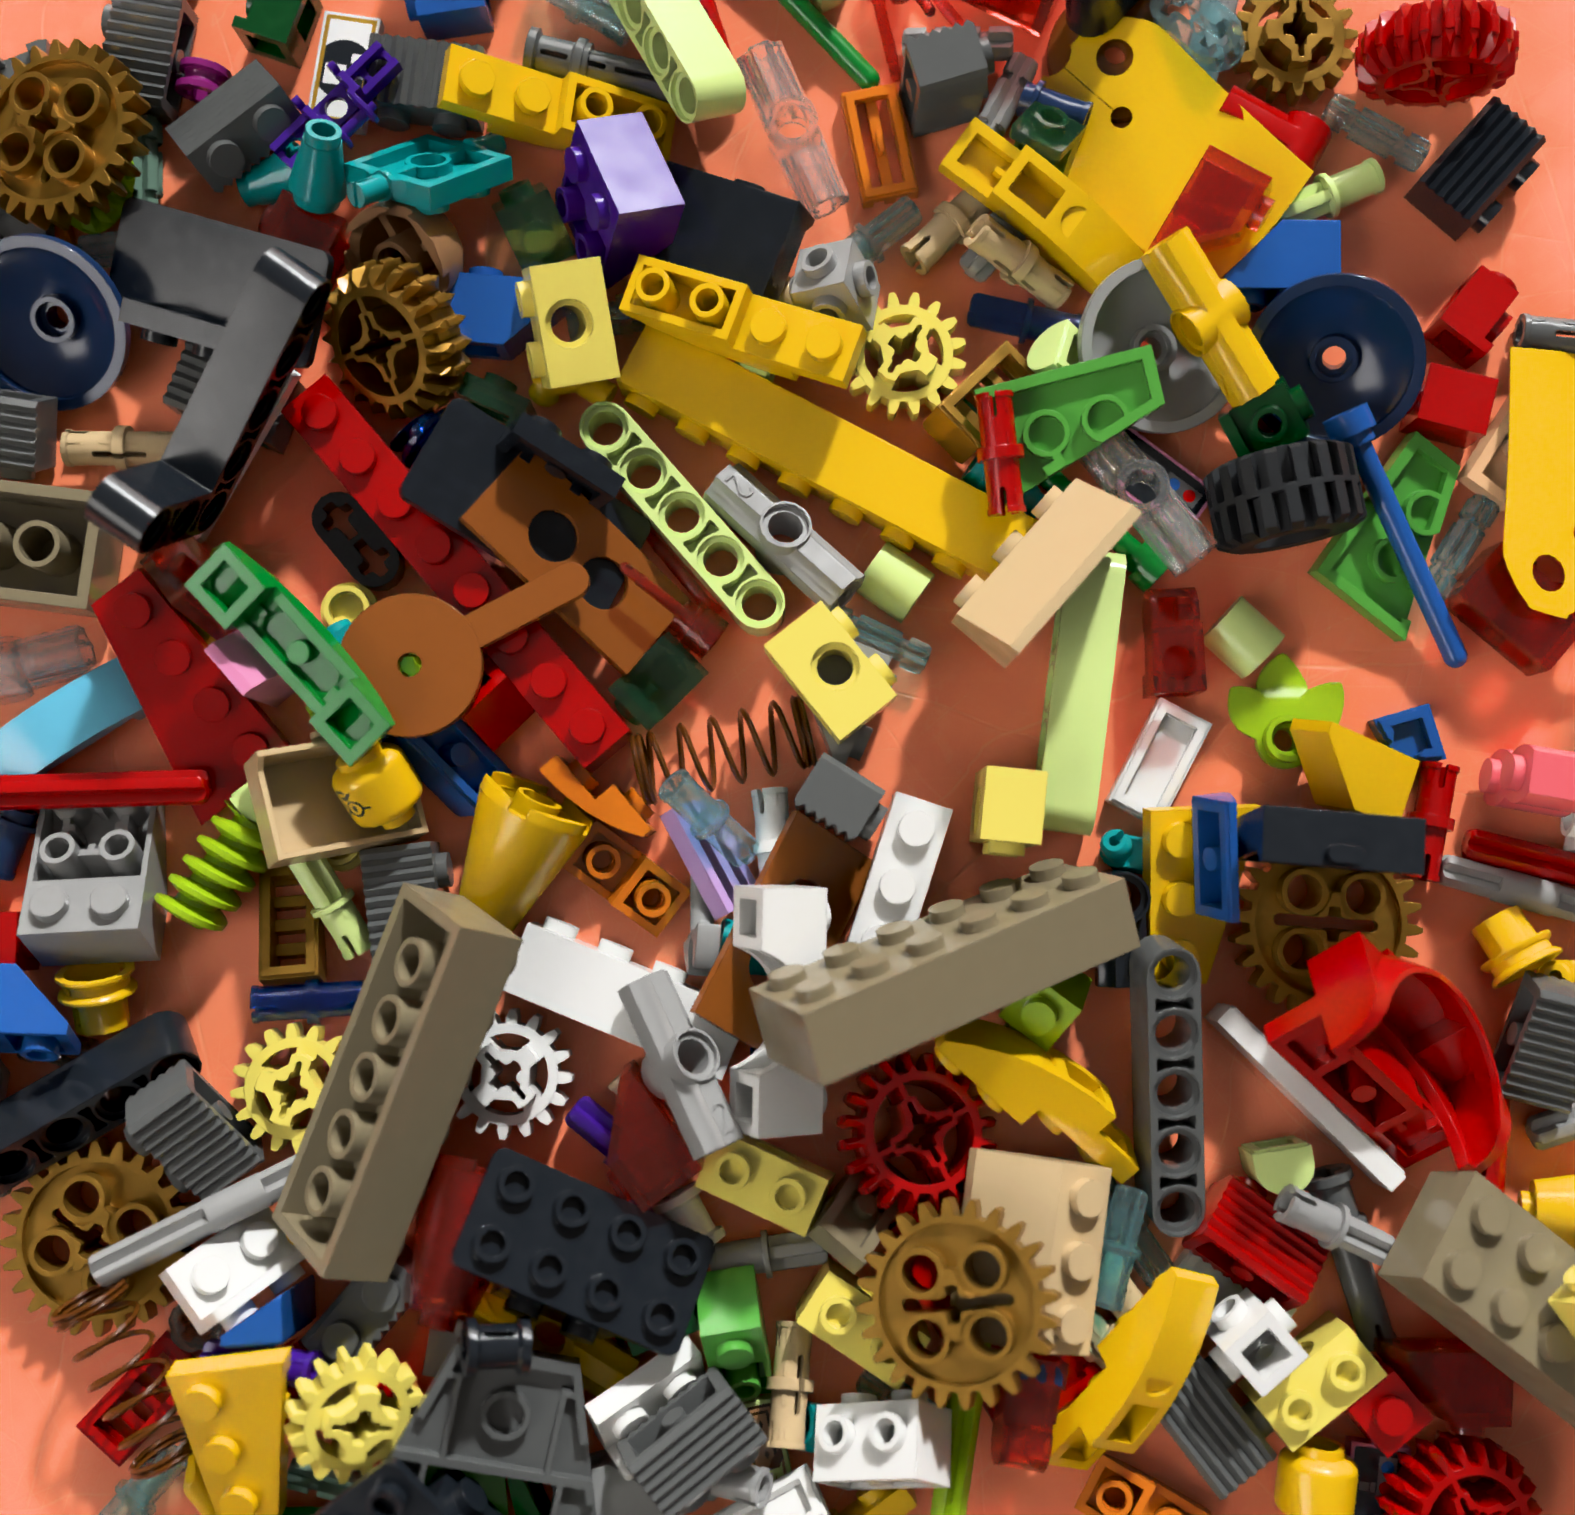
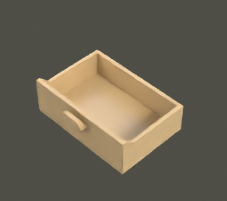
(301, 813)

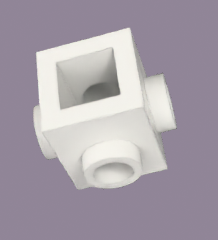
(1254, 1341)

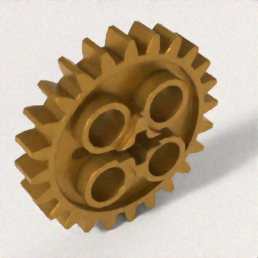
(68, 133)
(1325, 897)
(123, 1187)
(965, 1360)

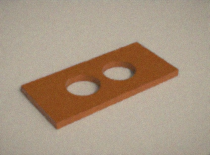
(502, 523)
(800, 852)

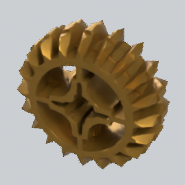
(390, 302)

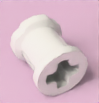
(688, 1210)

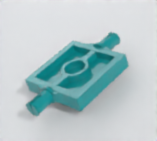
(429, 172)

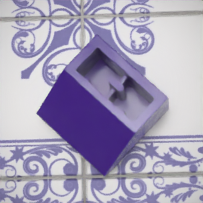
(618, 193)

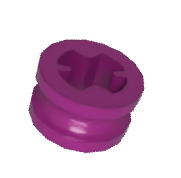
(200, 78)

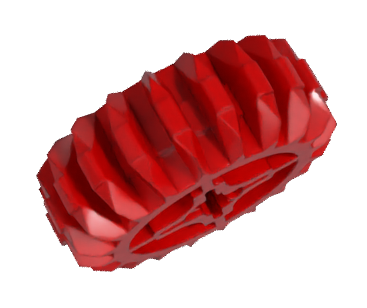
(1437, 52)
(929, 1152)
(1430, 1484)

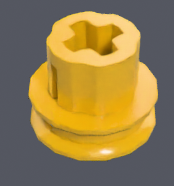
(1512, 946)
(97, 995)

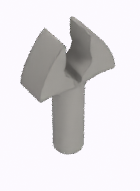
(704, 937)

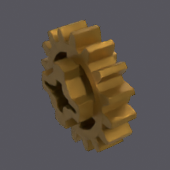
(1274, 55)

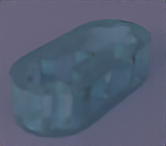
(1190, 35)

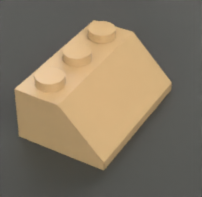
(1041, 568)
(1064, 1209)

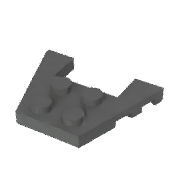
(507, 1427)

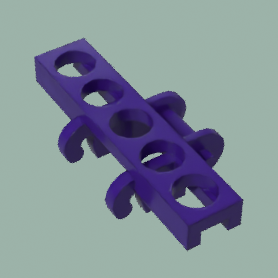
(347, 91)

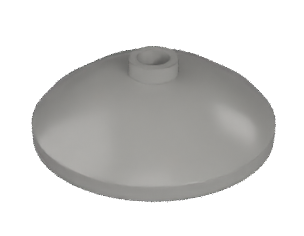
(1133, 310)

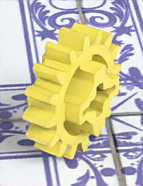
(920, 371)
(274, 1082)
(351, 1411)

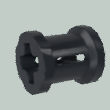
(496, 1346)

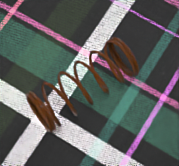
(644, 760)
(70, 1315)

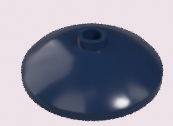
(1373, 328)
(37, 348)

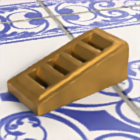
(953, 421)
(270, 929)

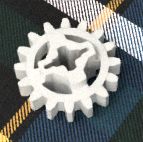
(529, 1092)

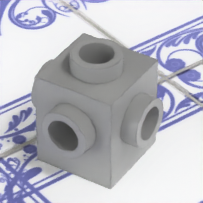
(836, 282)

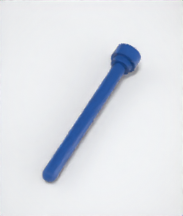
(1356, 428)

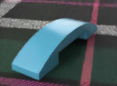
(68, 721)

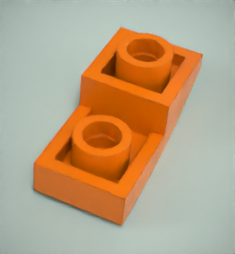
(613, 806)
(627, 878)
(1125, 1490)

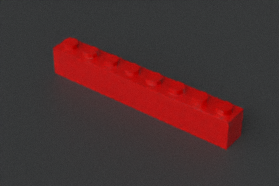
(455, 572)

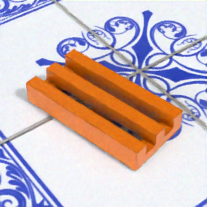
(887, 191)

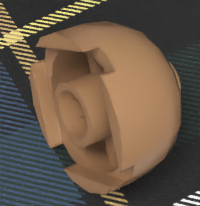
(405, 232)

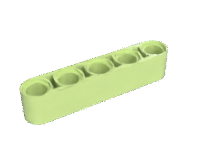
(685, 57)
(675, 492)
(1080, 697)

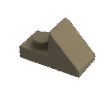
(852, 1221)

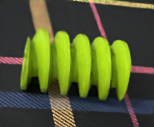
(217, 874)

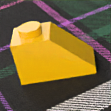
(1352, 770)

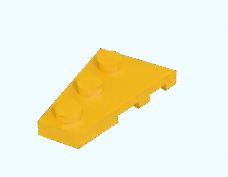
(1170, 879)
(237, 1427)

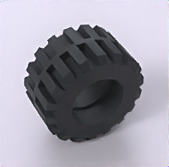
(1285, 497)

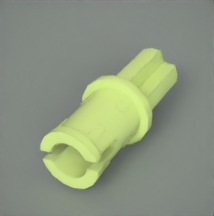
(1332, 193)
(333, 906)

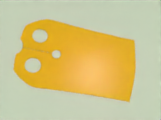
(1175, 118)
(1541, 474)

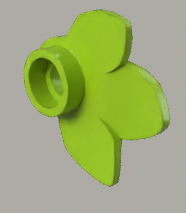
(1274, 703)

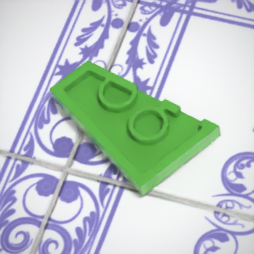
(1079, 408)
(1361, 561)

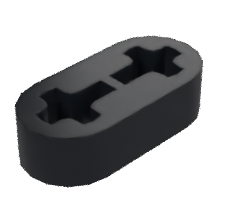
(348, 549)

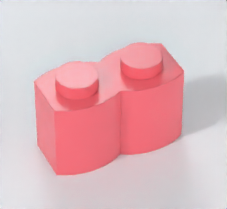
(1530, 780)

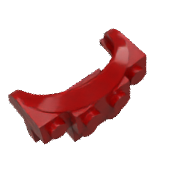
(1378, 1030)

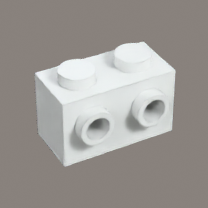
(882, 1443)

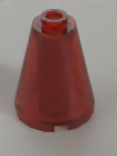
(436, 1287)

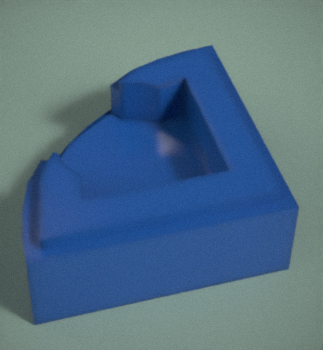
(1410, 733)

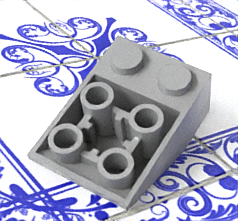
(96, 886)

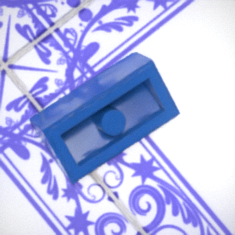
(452, 764)
(1216, 856)
(277, 1319)

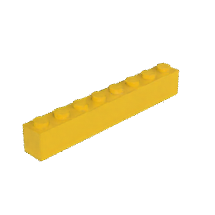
(816, 454)

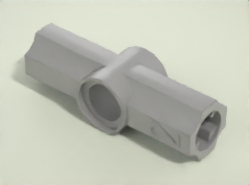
(759, 515)
(680, 1064)

